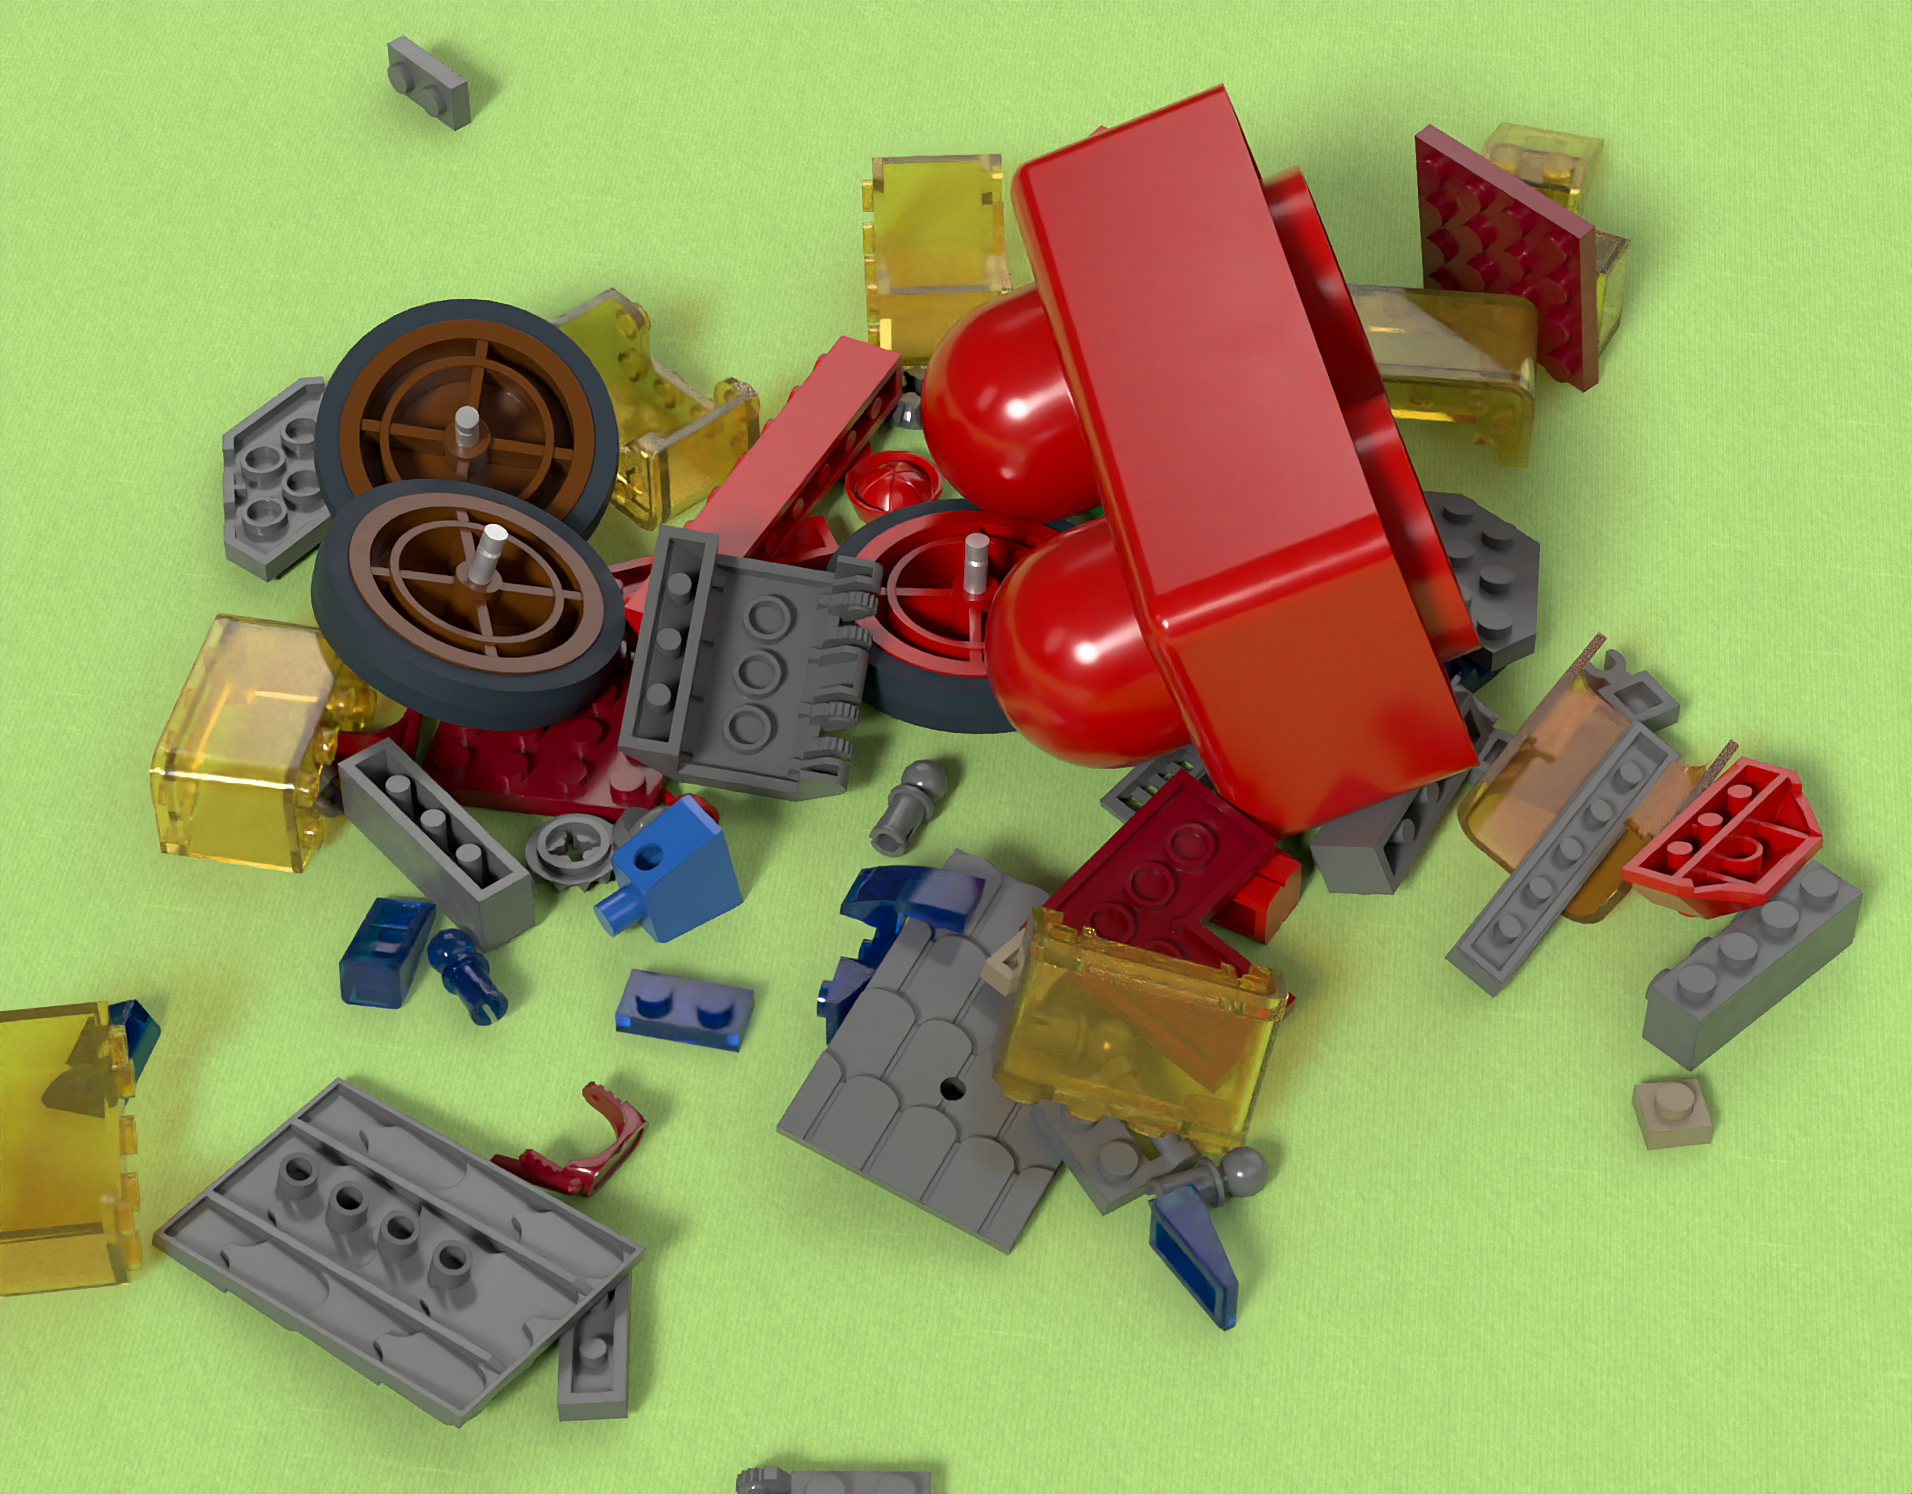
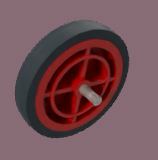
(933, 609)

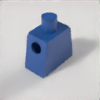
(671, 876)

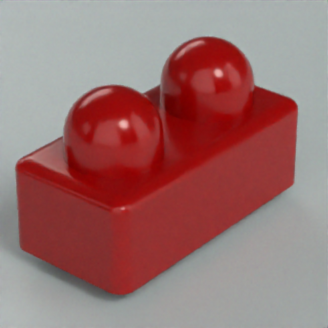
(1262, 521)

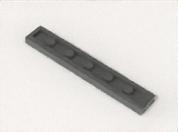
(1560, 860)

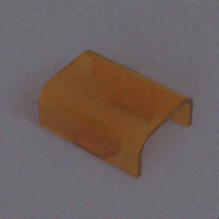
(1546, 767)

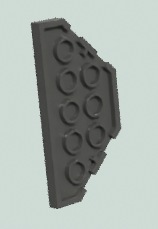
(272, 484)
(1496, 576)

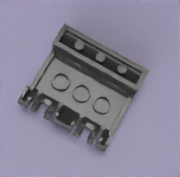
(748, 669)

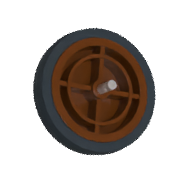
(474, 400)
(467, 604)

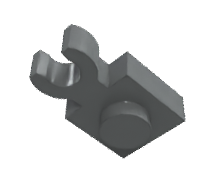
(1632, 695)

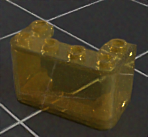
(932, 247)
(1457, 359)
(669, 433)
(249, 744)
(1136, 1034)
(66, 1151)

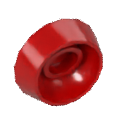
(891, 482)

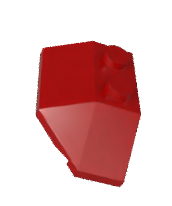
(1729, 844)

